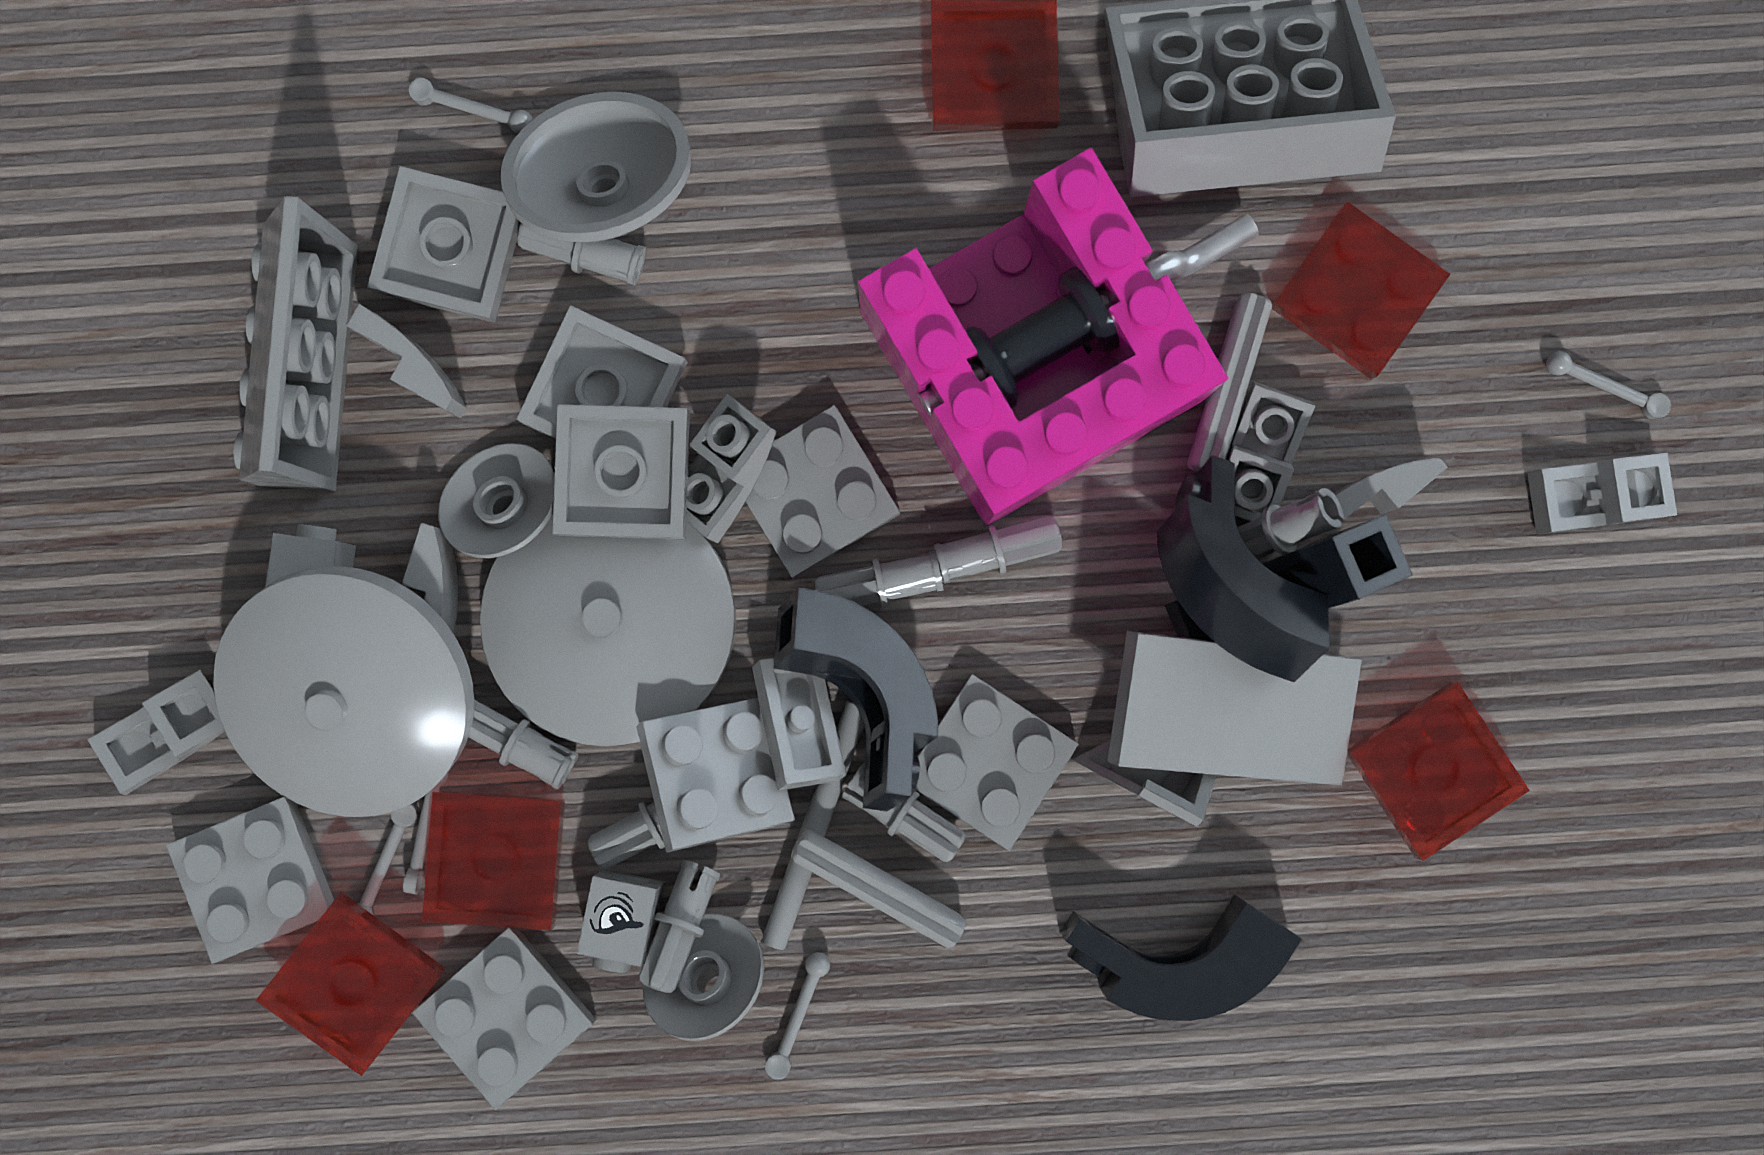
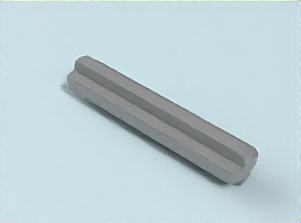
(1237, 360)
(878, 888)

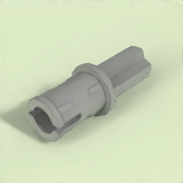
(603, 257)
(1286, 526)
(998, 548)
(884, 580)
(522, 746)
(912, 821)
(626, 837)
(677, 928)

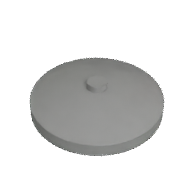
(607, 631)
(343, 691)

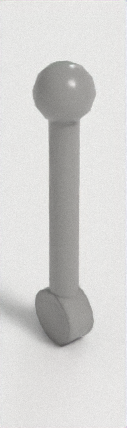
(424, 94)
(1652, 406)
(401, 818)
(415, 874)
(779, 1062)

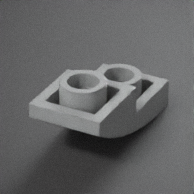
(1265, 447)
(729, 461)

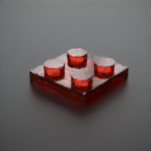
(994, 64)
(1360, 290)
(1437, 771)
(493, 860)
(351, 984)

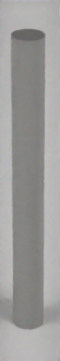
(816, 819)

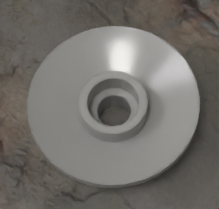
(497, 501)
(723, 951)

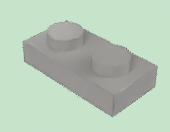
(798, 727)

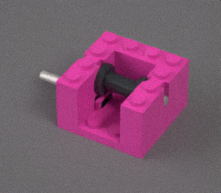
(1001, 328)

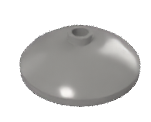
(596, 167)

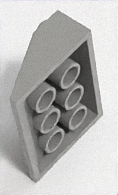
(1245, 93)
(296, 351)

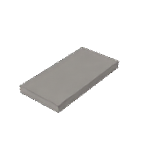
(1209, 713)

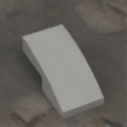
(416, 368)
(1389, 487)
(1602, 493)
(434, 571)
(160, 733)

